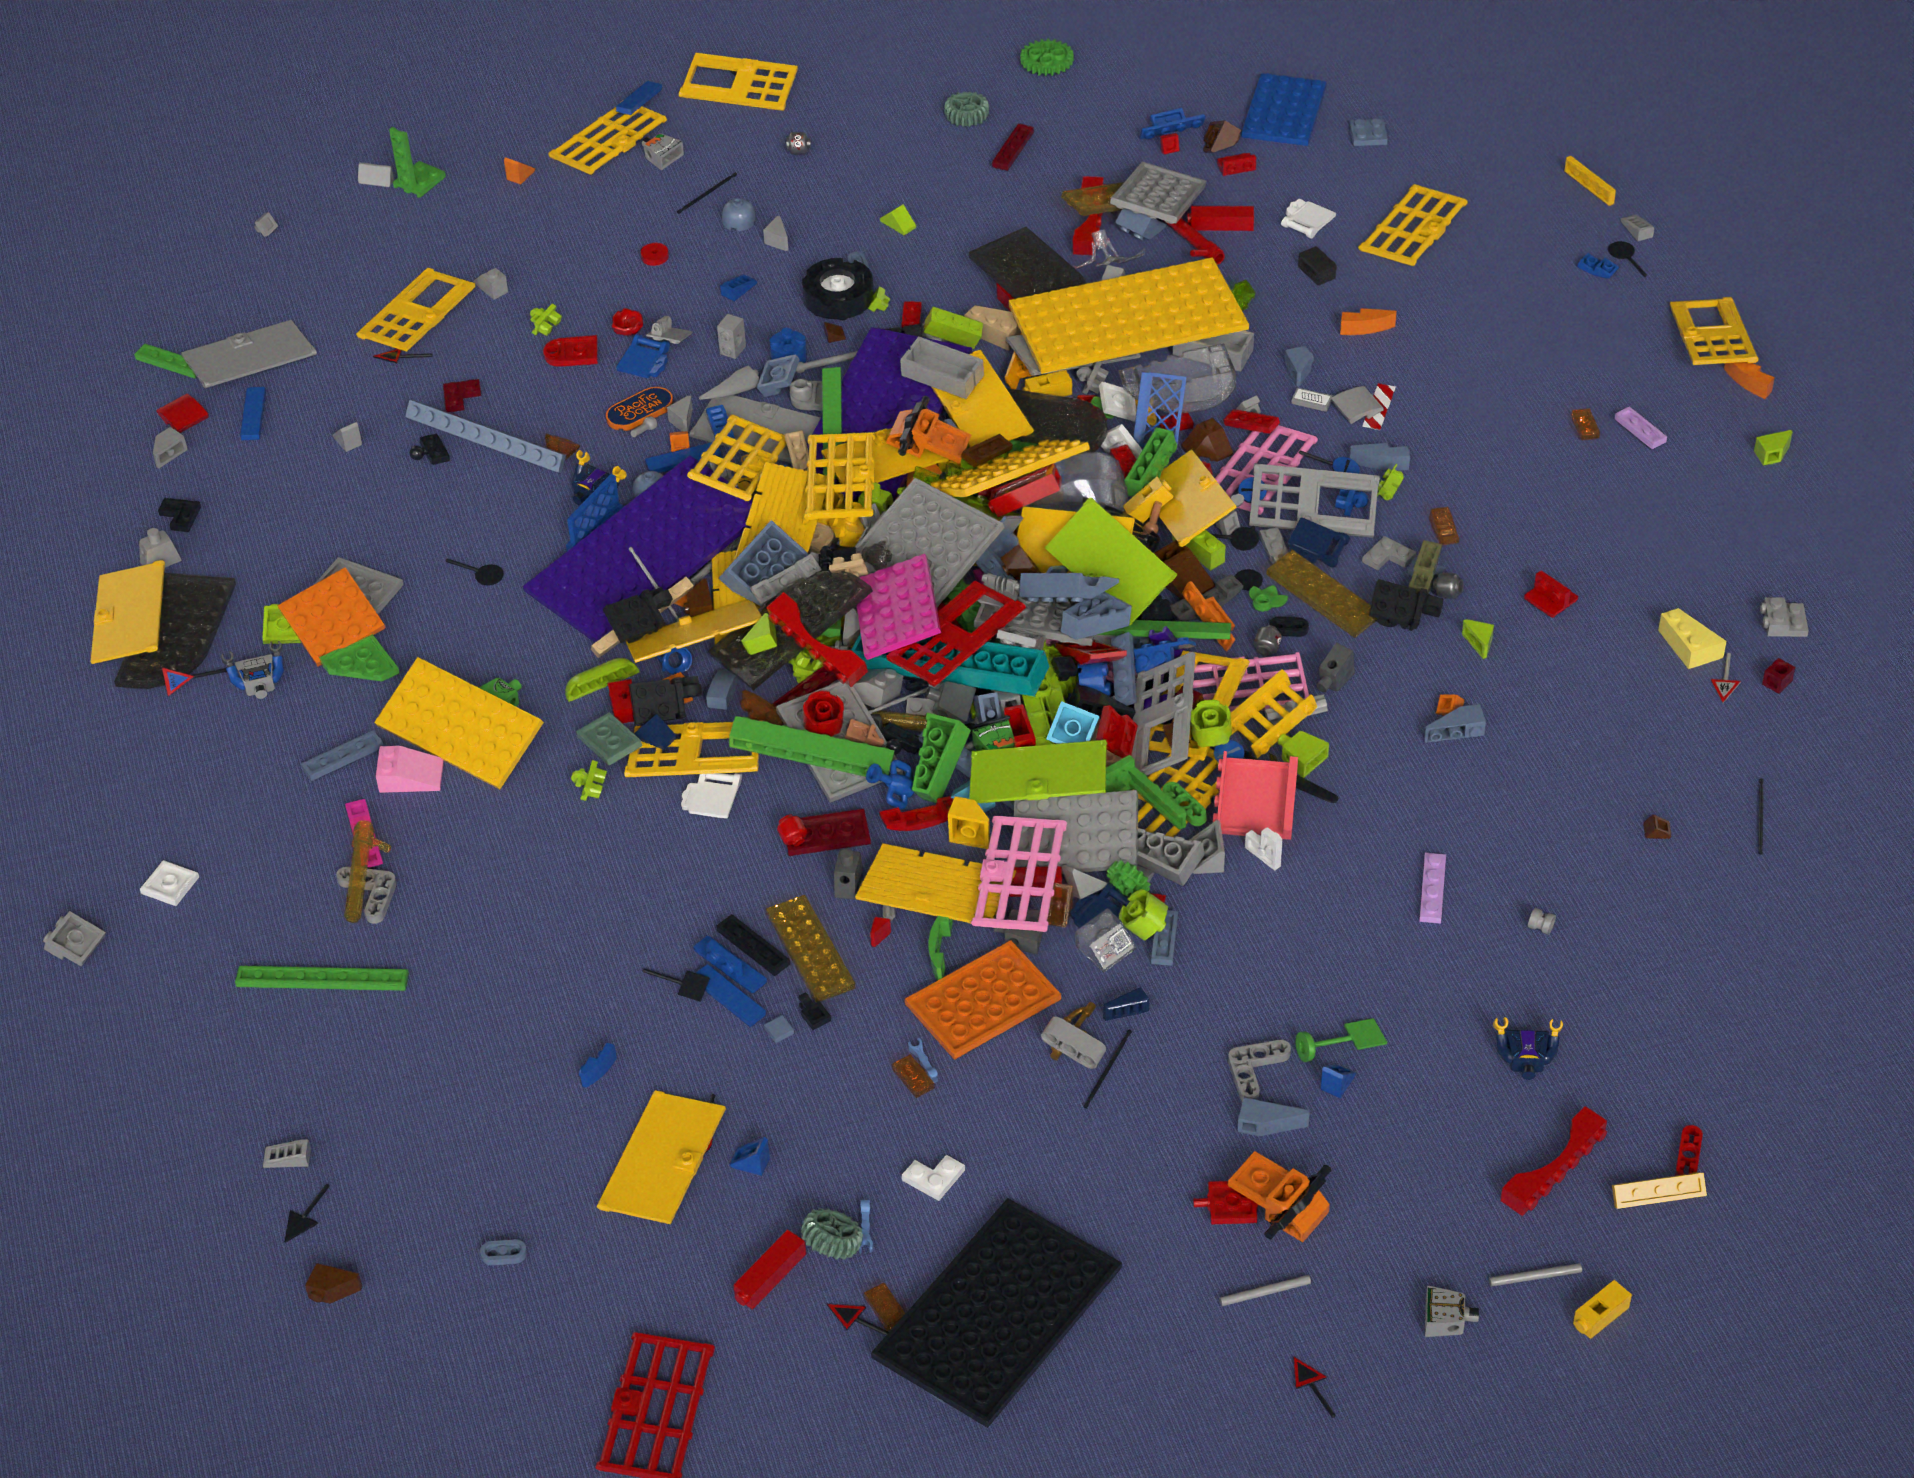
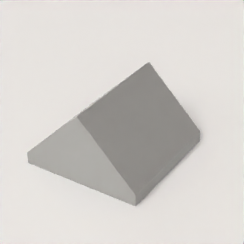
(1213, 846)

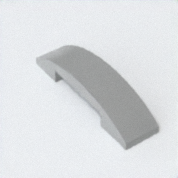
(769, 588)

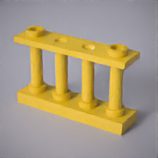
(1265, 696)

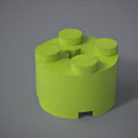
(1211, 723)
(1144, 914)

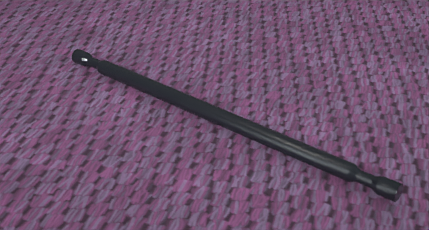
(706, 193)
(1760, 842)
(1107, 1069)

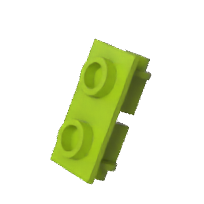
(1392, 481)

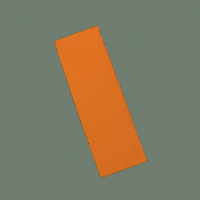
(1367, 321)
(1750, 378)

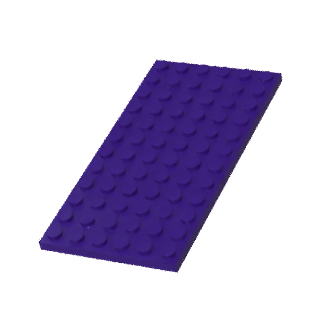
(877, 392)
(670, 527)

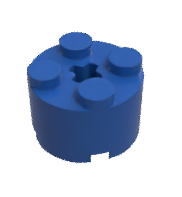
(788, 343)
(1094, 676)

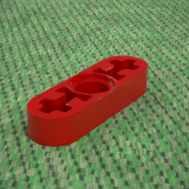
(1694, 1147)

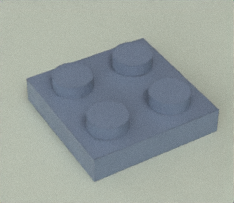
(1368, 132)

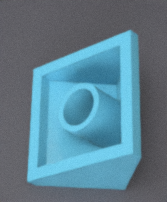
(1072, 725)

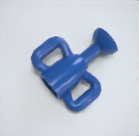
(896, 783)

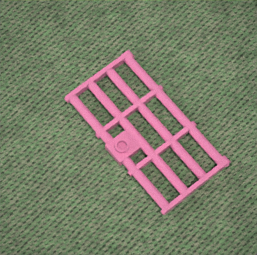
(1263, 452)
(1258, 676)
(1002, 871)

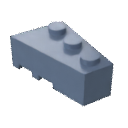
(1095, 616)

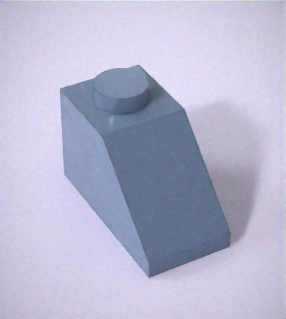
(1298, 363)
(987, 707)

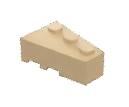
(996, 325)

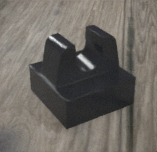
(1064, 667)

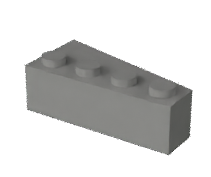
(1168, 855)

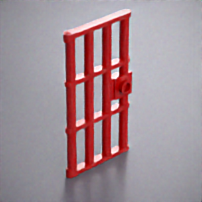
(637, 1403)

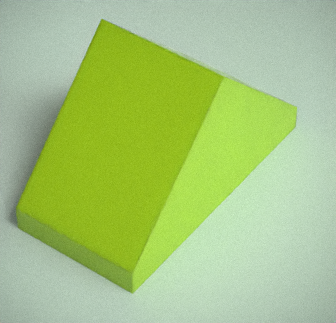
(899, 220)
(1478, 635)
(761, 636)

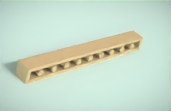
(610, 640)

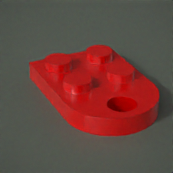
(572, 351)

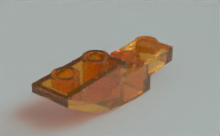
(759, 708)

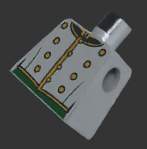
(1446, 1312)

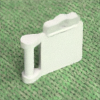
(1308, 215)
(710, 797)

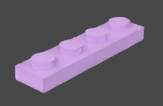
(1432, 888)

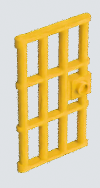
(619, 141)
(1429, 230)
(751, 466)
(862, 475)
(1197, 782)

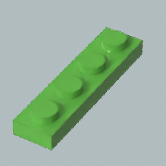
(164, 359)

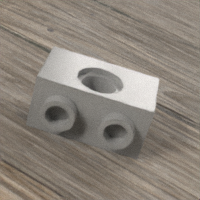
(731, 336)

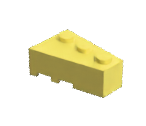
(1690, 639)

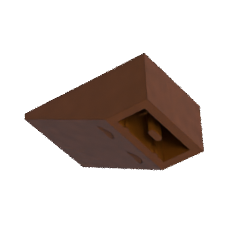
(1187, 568)

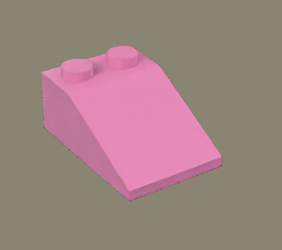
(407, 770)

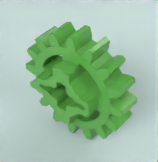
(1127, 878)

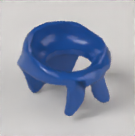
(684, 656)

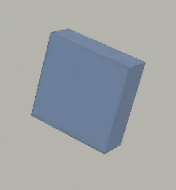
(778, 1029)

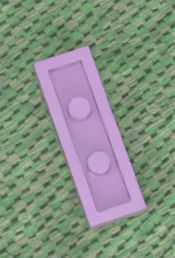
(1640, 427)

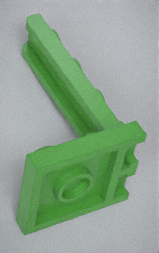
(412, 178)
(1126, 777)

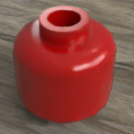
(792, 830)

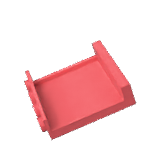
(1256, 796)

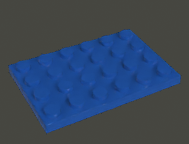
(1284, 109)

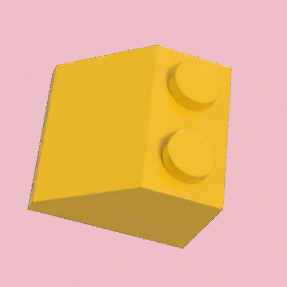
(968, 823)

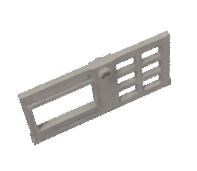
(1309, 494)
(1174, 707)

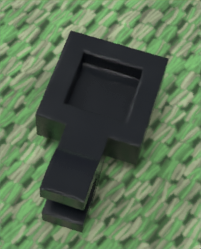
(812, 1013)

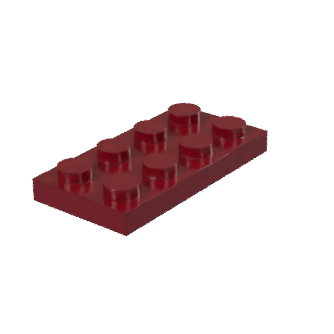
(833, 832)

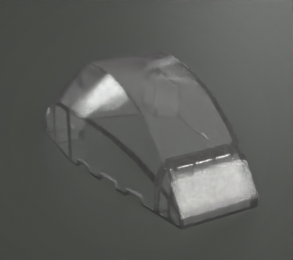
(1207, 373)
(1086, 476)

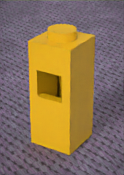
(1054, 383)
(1142, 503)
(1602, 1309)

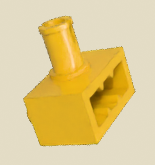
(847, 529)

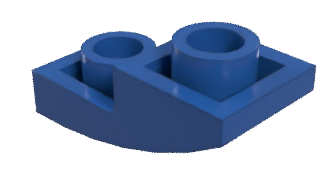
(1596, 267)
(597, 1067)

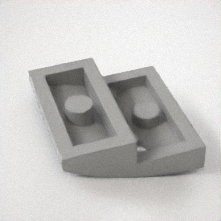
(1356, 404)

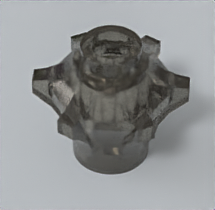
(877, 555)

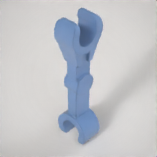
(918, 1052)
(865, 1225)

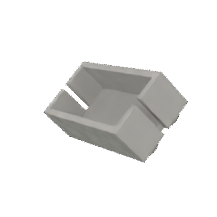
(1238, 345)
(942, 367)

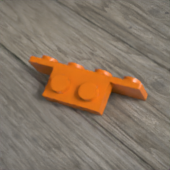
(1208, 611)

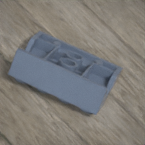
(1062, 586)

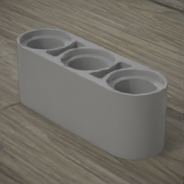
(1073, 1042)

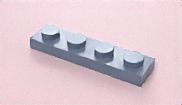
(1124, 670)
(342, 755)

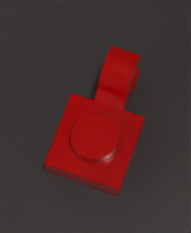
(1186, 422)

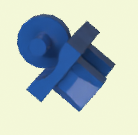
(1349, 498)

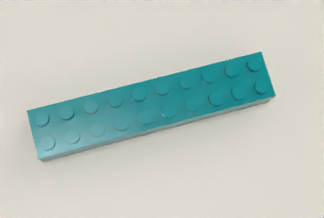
(990, 667)

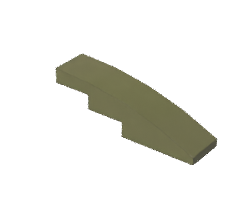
(1425, 566)

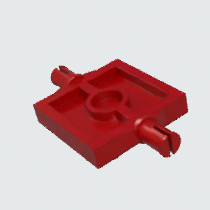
(1227, 1205)

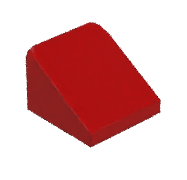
(880, 930)

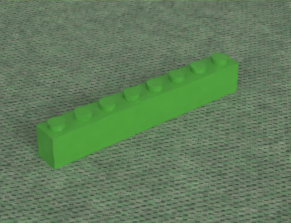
(808, 747)

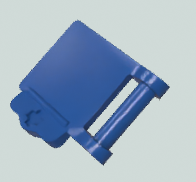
(643, 360)

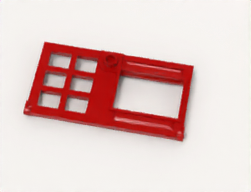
(955, 636)

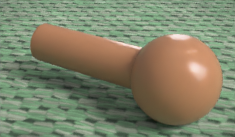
(1152, 524)

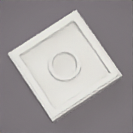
(1117, 401)
(169, 883)

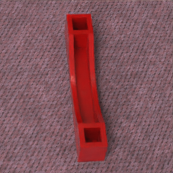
(1082, 235)
(844, 663)
(1526, 1188)

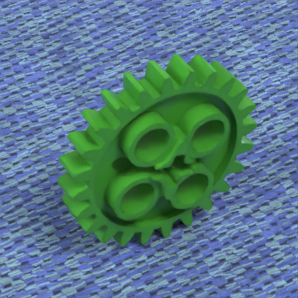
(1047, 57)

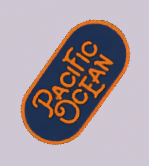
(634, 409)

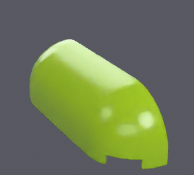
(599, 677)

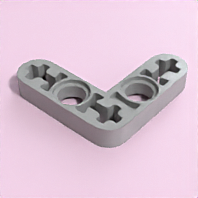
(377, 888)
(1246, 1065)

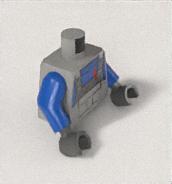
(256, 674)

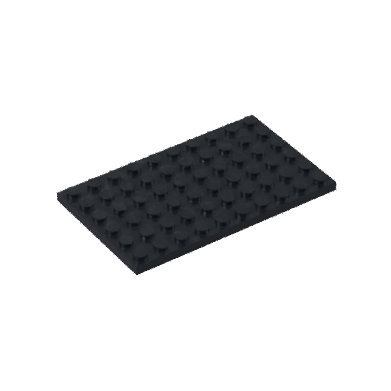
(996, 1312)

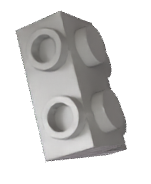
(1784, 618)
(1021, 638)
(73, 938)

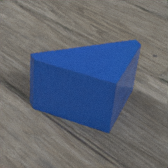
(1336, 1079)
(752, 1157)

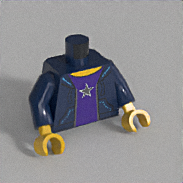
(588, 478)
(1527, 1049)

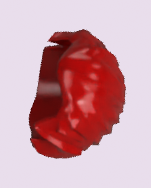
(627, 322)

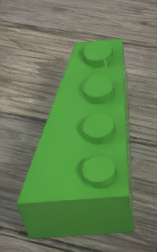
(938, 756)

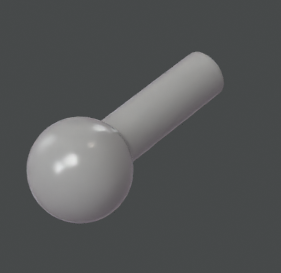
(648, 424)

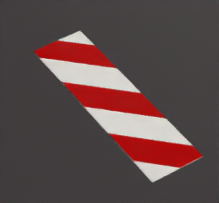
(1383, 395)

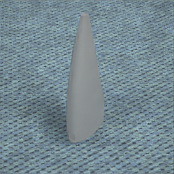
(738, 382)

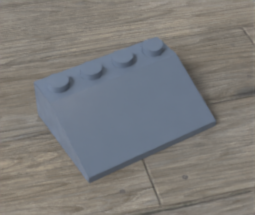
(762, 559)

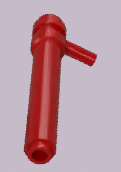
(1204, 247)

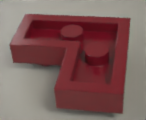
(456, 391)

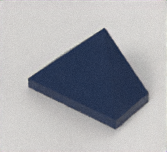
(656, 733)

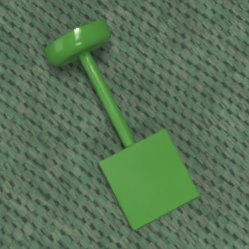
(1362, 1033)

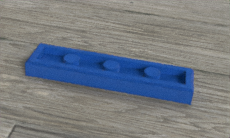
(638, 98)
(253, 413)
(669, 460)
(732, 997)

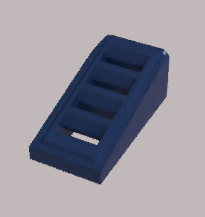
(1126, 1005)

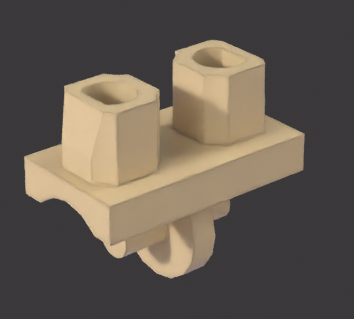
(855, 566)

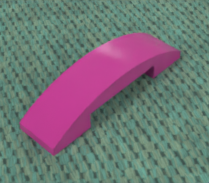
(357, 812)

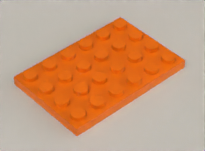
(982, 999)

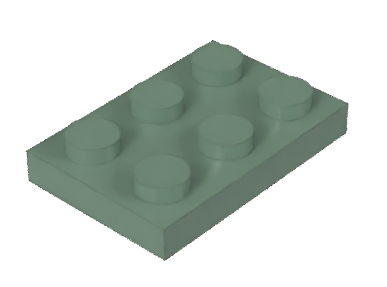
(609, 738)

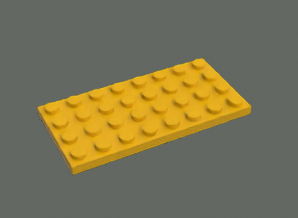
(1008, 468)
(459, 723)

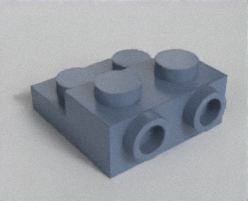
(777, 374)

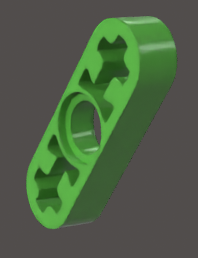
(1183, 795)

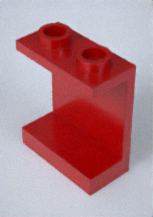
(1020, 726)

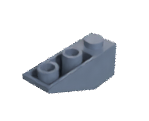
(1460, 723)
(1267, 1118)

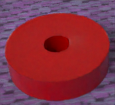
(654, 254)

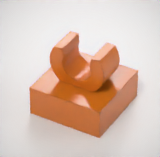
(679, 441)

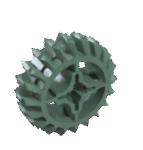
(966, 108)
(832, 1233)

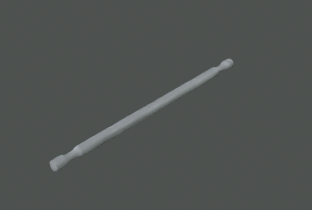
(651, 579)
(898, 700)

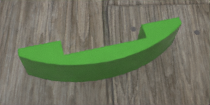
(941, 927)

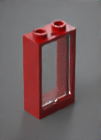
(1025, 490)

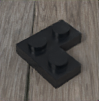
(183, 513)

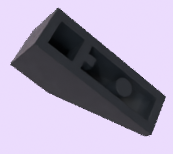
(1094, 700)

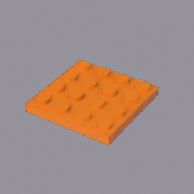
(331, 615)

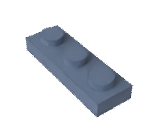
(1164, 941)

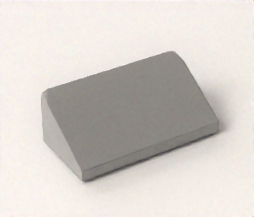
(375, 174)

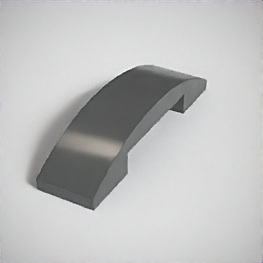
(1223, 593)

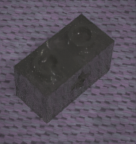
(1317, 265)

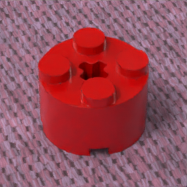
(823, 713)

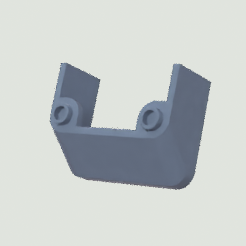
(990, 560)

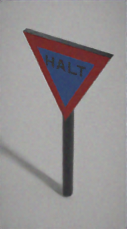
(175, 679)

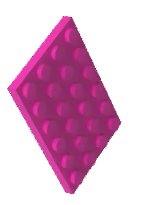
(899, 608)

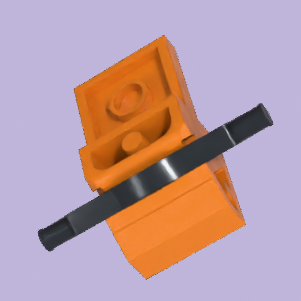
(922, 430)
(1289, 1197)

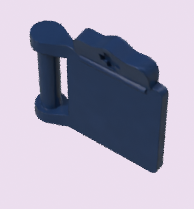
(1313, 540)
(1093, 905)

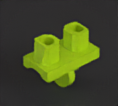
(542, 318)
(803, 667)
(595, 774)

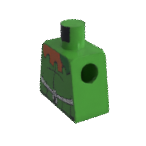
(993, 736)

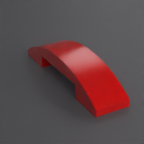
(917, 818)

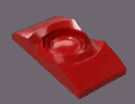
(1091, 654)

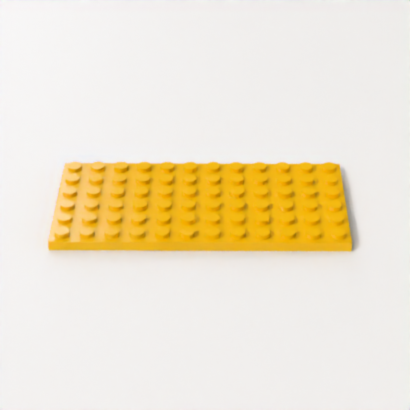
(1127, 315)

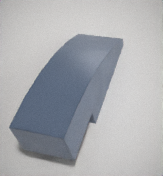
(1380, 456)
(721, 689)

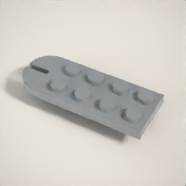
(806, 394)

